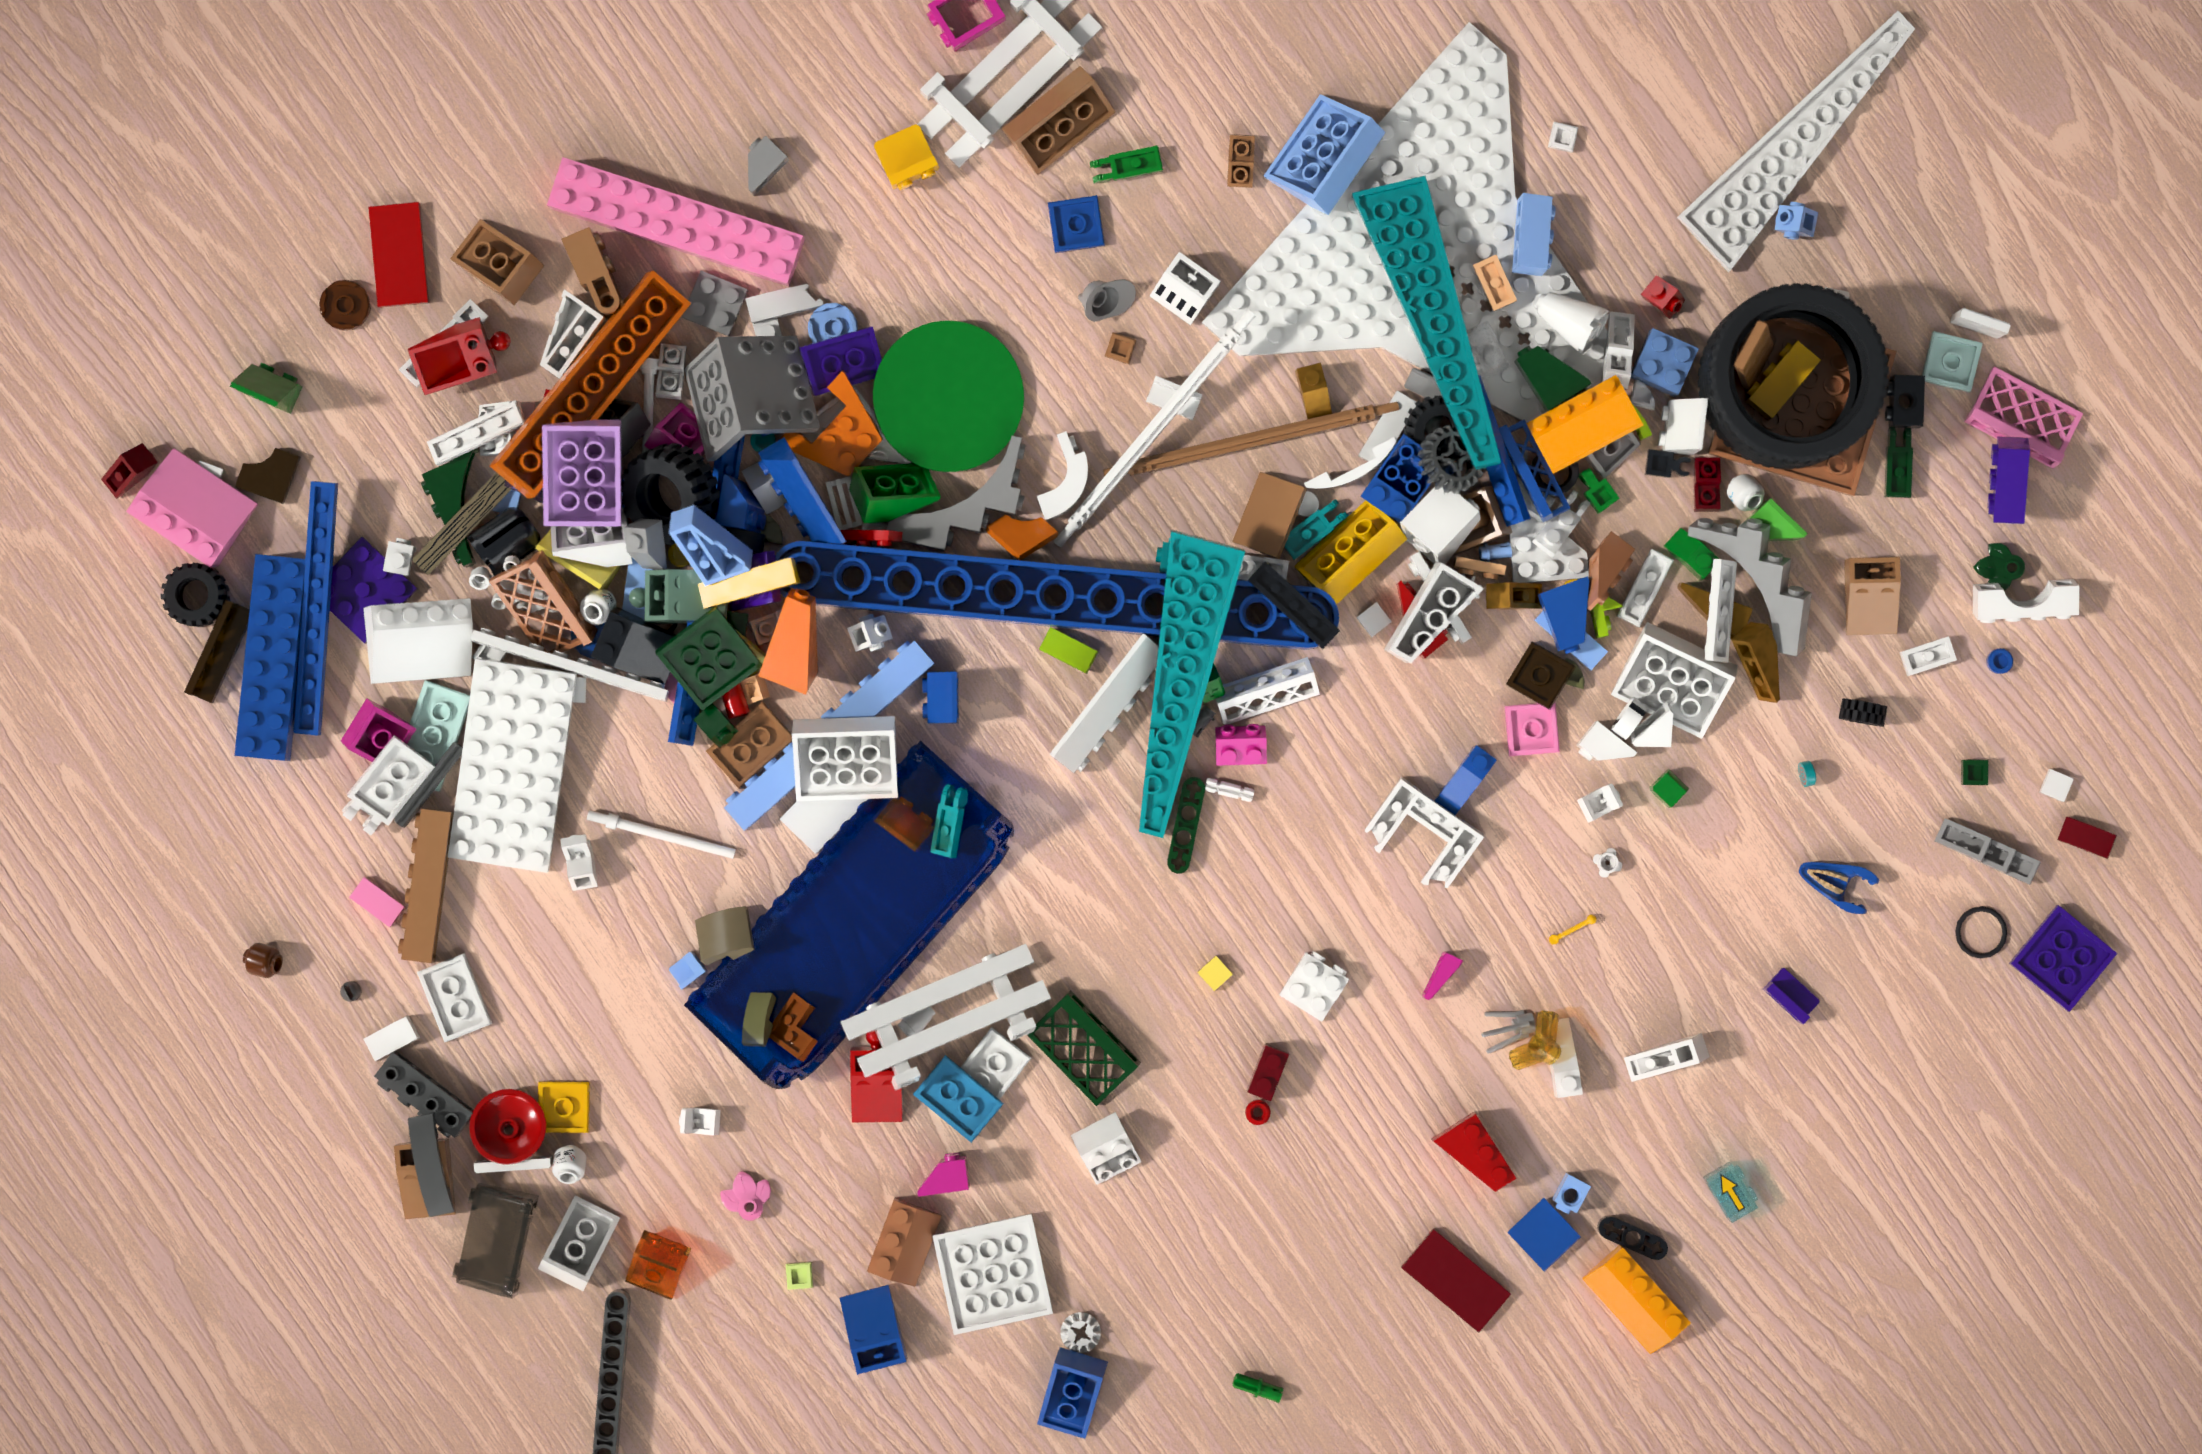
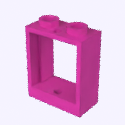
(956, 43)

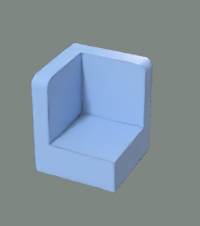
(687, 969)

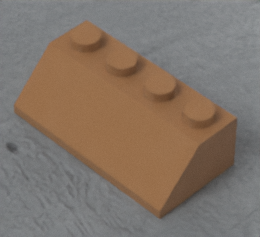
(1058, 120)

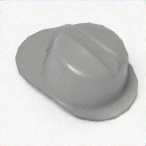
(1107, 299)

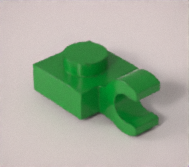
(1599, 493)

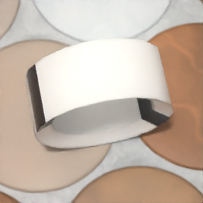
(1629, 718)

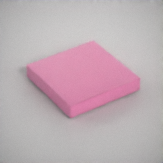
(1531, 729)

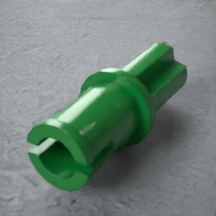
(1257, 1387)

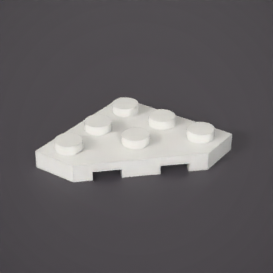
(1534, 565)

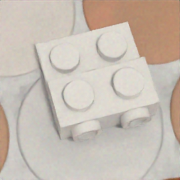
(1314, 985)

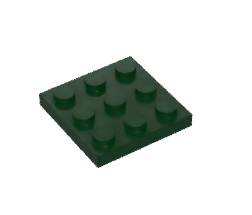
(708, 658)

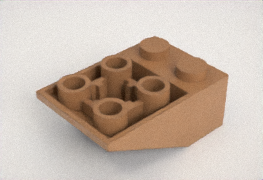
(1872, 595)
(408, 1182)

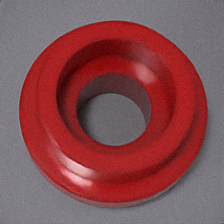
(1257, 1120)

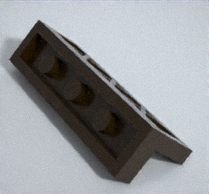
(218, 652)

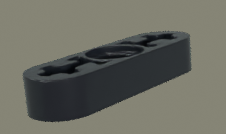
(1646, 1250)

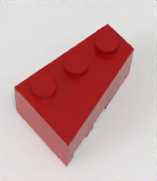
(1475, 1150)

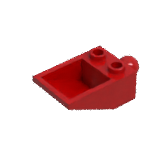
(451, 361)
(874, 1096)

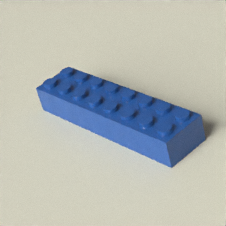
(271, 659)

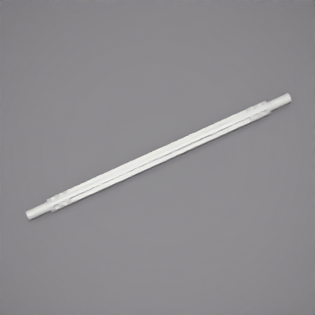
(1154, 428)

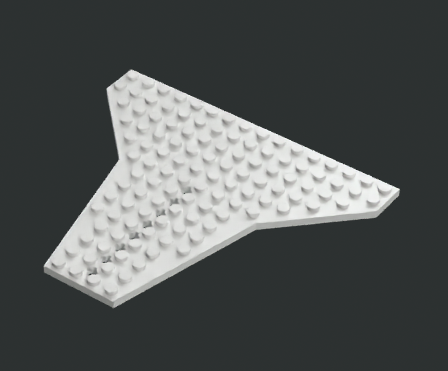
(1324, 279)

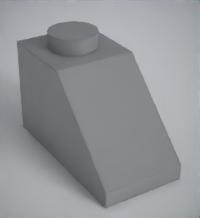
(763, 163)
(646, 543)

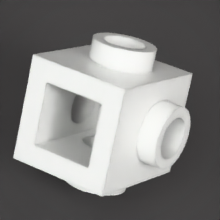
(874, 630)

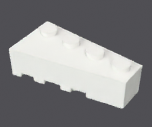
(1432, 610)

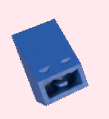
(1398, 481)
(873, 1329)

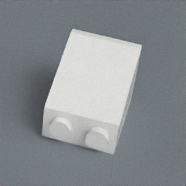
(1440, 524)

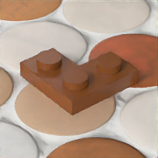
(788, 1025)

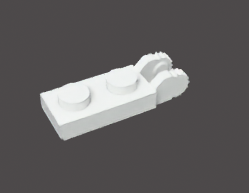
(1559, 527)

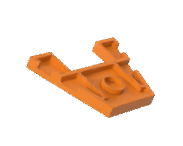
(846, 438)

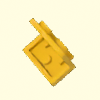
(906, 157)

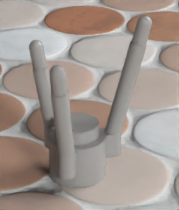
(1522, 1024)

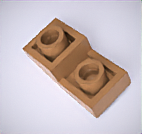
(1241, 161)

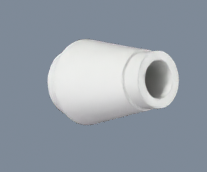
(916, 1022)

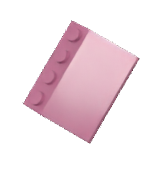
(192, 508)

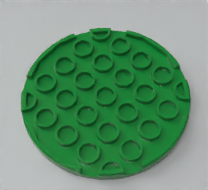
(948, 396)

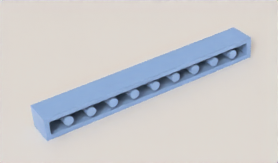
(868, 701)

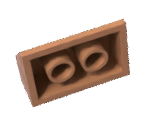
(904, 1243)

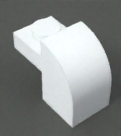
(579, 862)

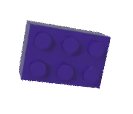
(2009, 480)

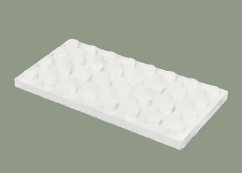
(512, 765)

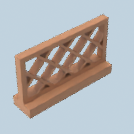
(558, 592)

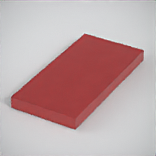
(398, 254)

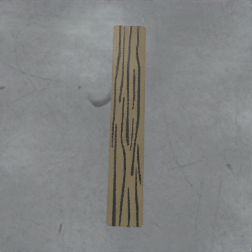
(461, 524)

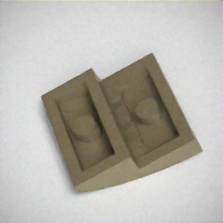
(724, 934)

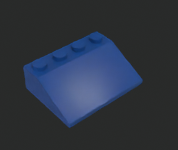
(800, 494)

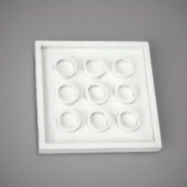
(992, 1274)

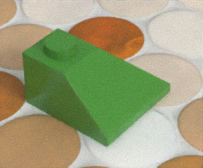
(1781, 524)

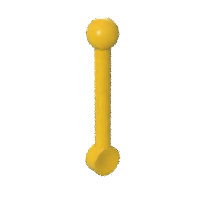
(1554, 939)

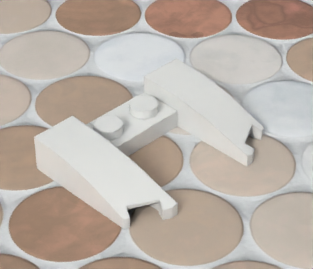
(770, 306)
(1459, 834)

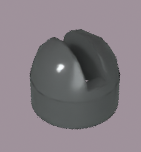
(355, 989)

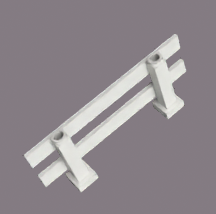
(952, 104)
(1008, 1005)

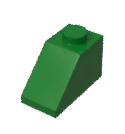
(1691, 553)

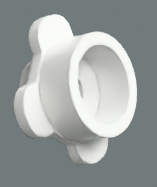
(1614, 865)

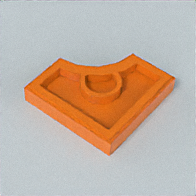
(1021, 537)

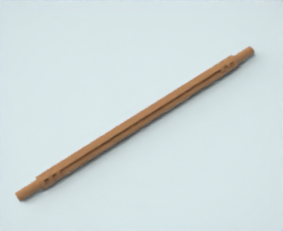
(1259, 438)

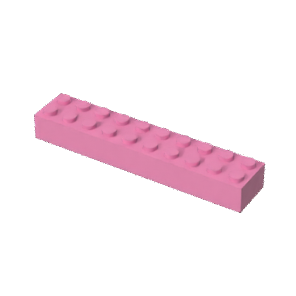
(676, 222)

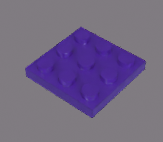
(361, 582)
(2063, 958)

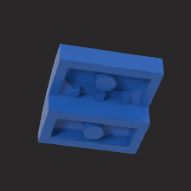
(1544, 1234)

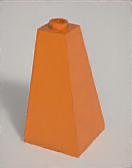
(793, 647)

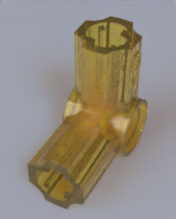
(1541, 1046)

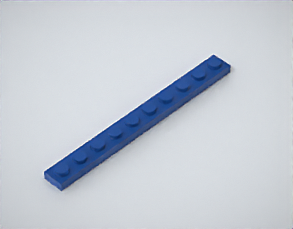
(315, 608)

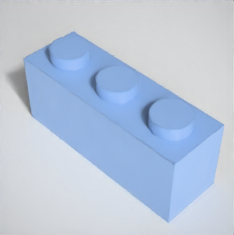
(1533, 234)

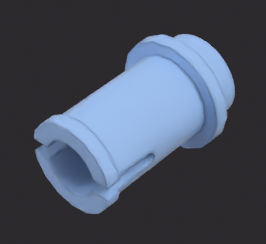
(1495, 551)

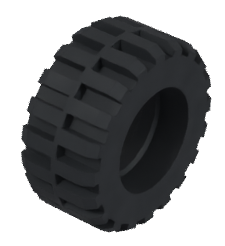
(684, 469)

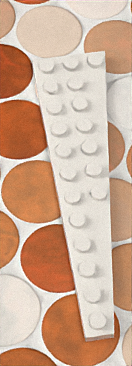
(1752, 189)

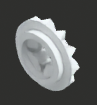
(1078, 1320)

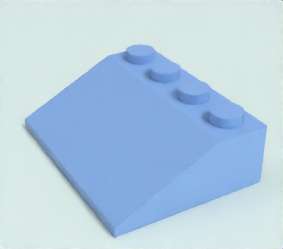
(1325, 153)

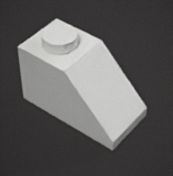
(1603, 744)

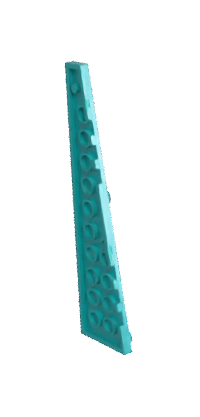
(1414, 257)
(1194, 612)

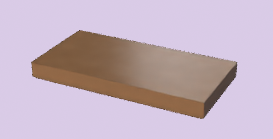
(1754, 355)

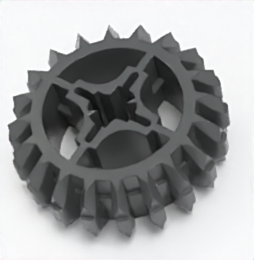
(1442, 469)

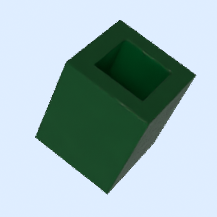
(716, 725)

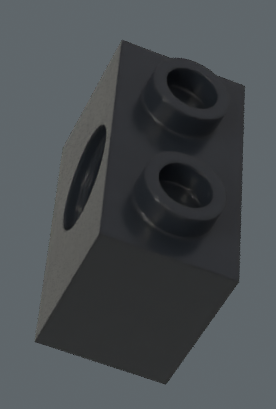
(1912, 387)

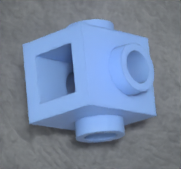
(1796, 221)

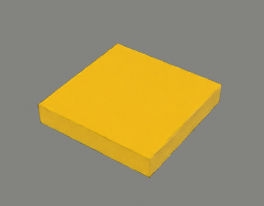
(565, 1106)

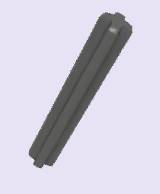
(429, 785)

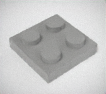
(715, 303)

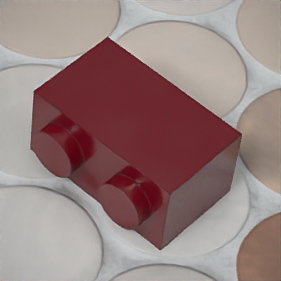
(1267, 1072)

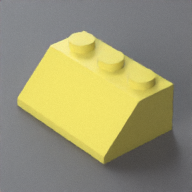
(594, 574)

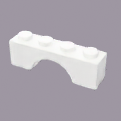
(2057, 599)

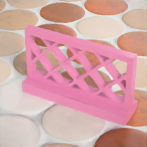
(1997, 426)

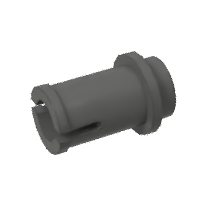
(1204, 717)

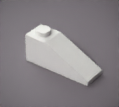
(1667, 1057)
(1566, 1070)

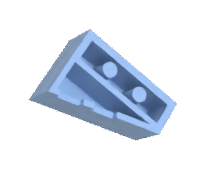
(708, 546)

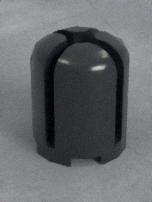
(505, 536)

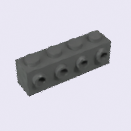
(424, 1094)

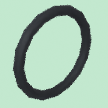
(1967, 950)

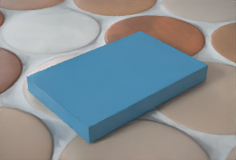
(958, 1098)

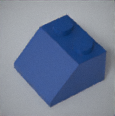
(739, 506)
(942, 698)

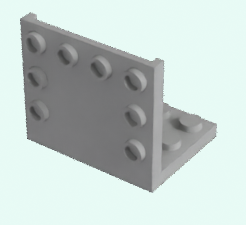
(749, 389)

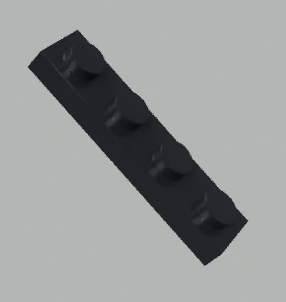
(1293, 605)

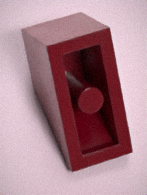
(129, 470)

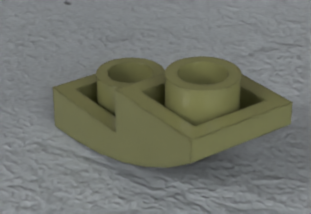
(756, 1019)

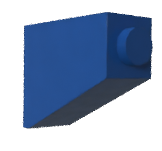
(1567, 613)

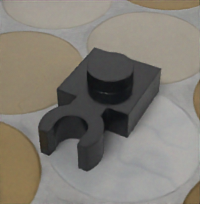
(1662, 463)

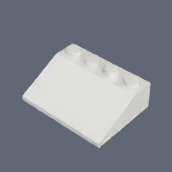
(419, 640)
(1676, 672)
(845, 758)

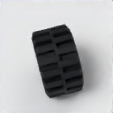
(1421, 415)
(174, 594)

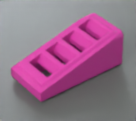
(1443, 971)

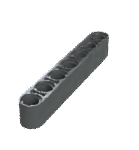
(617, 1366)

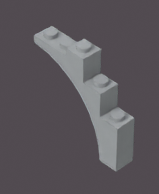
(997, 494)
(1749, 546)

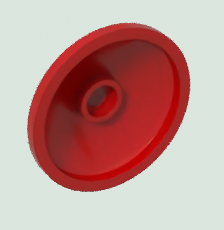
(503, 1110)

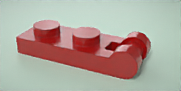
(865, 537)

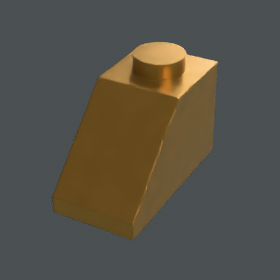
(1313, 390)
(1513, 595)

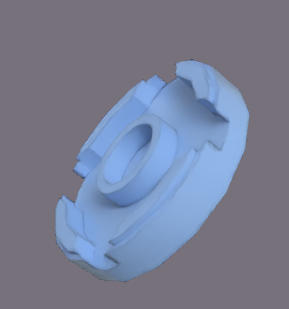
(831, 321)

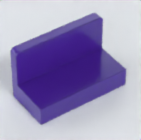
(1791, 995)

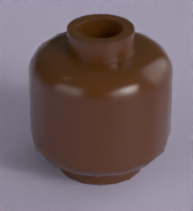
(262, 960)

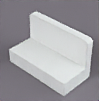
(1163, 390)

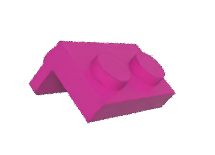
(1241, 745)

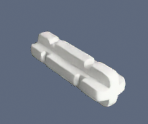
(1229, 789)

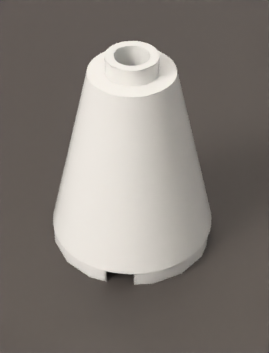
(1573, 319)

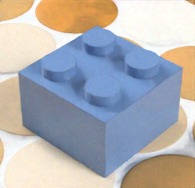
(1664, 362)

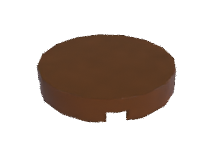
(345, 305)

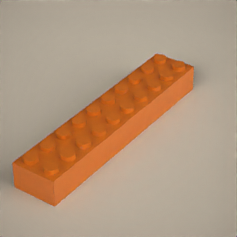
(594, 376)

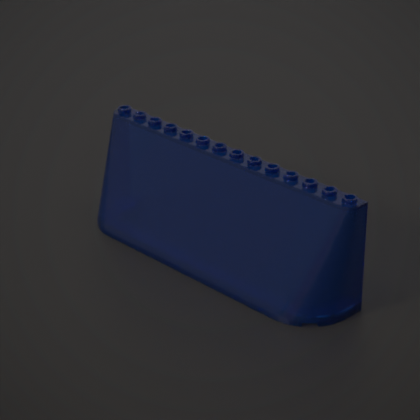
(853, 921)

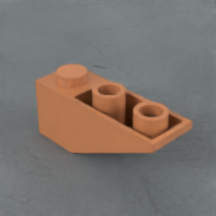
(1604, 567)

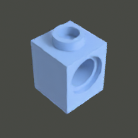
(1570, 1182)

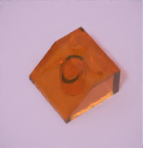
(905, 823)
(658, 1264)

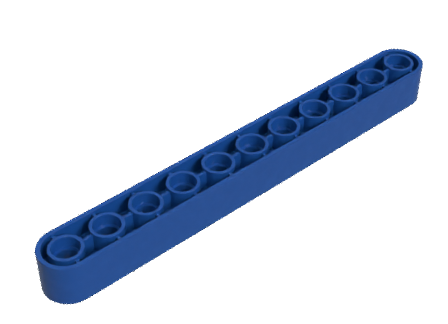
(1028, 604)

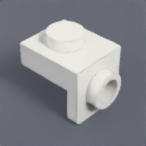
(399, 557)
(1600, 802)
(699, 1121)

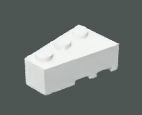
(571, 333)

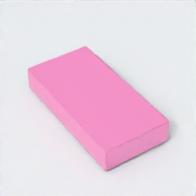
(377, 902)

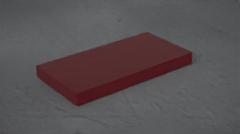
(1455, 1280)

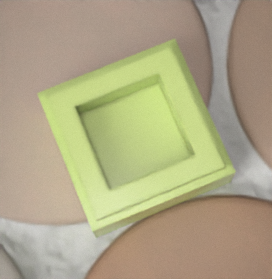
(799, 1275)

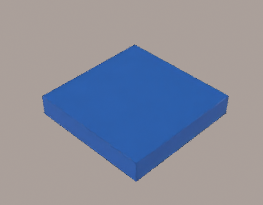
(1076, 224)

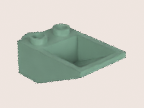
(671, 597)

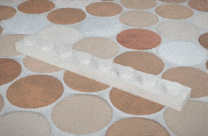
(581, 667)

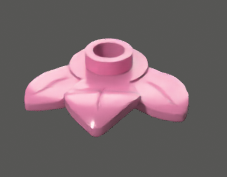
(746, 1192)

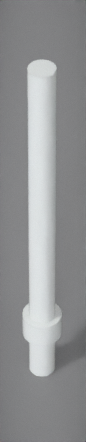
(613, 821)

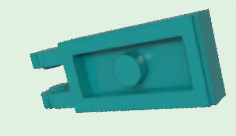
(1312, 530)
(949, 821)

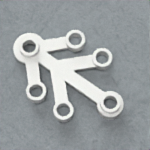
(480, 579)

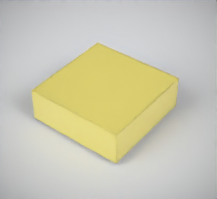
(1215, 973)

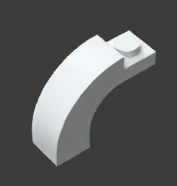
(1070, 490)

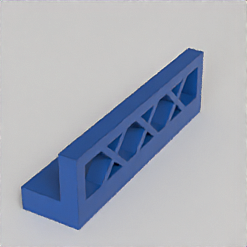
(1525, 474)

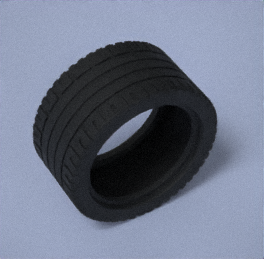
(1859, 344)

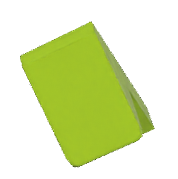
(1601, 622)

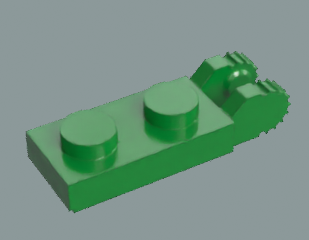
(1129, 164)

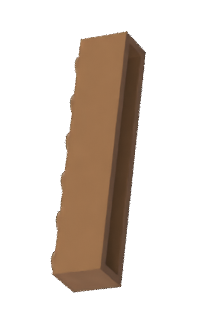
(427, 886)

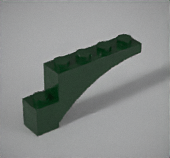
(447, 490)

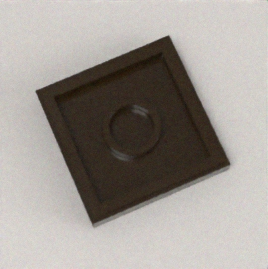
(1540, 675)

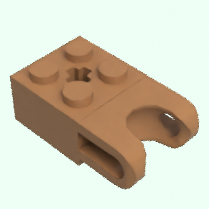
(593, 268)

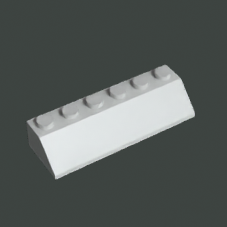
(1107, 705)

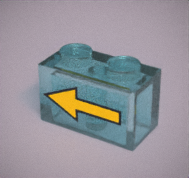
(1731, 1192)

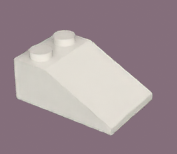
(1683, 426)
(592, 544)
(578, 1243)

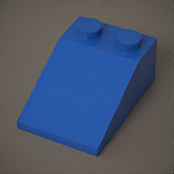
(1072, 1392)

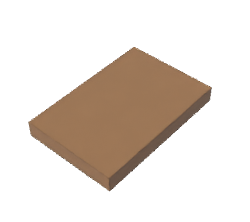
(1269, 515)
(756, 743)

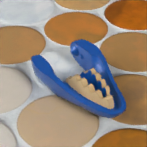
(1833, 880)

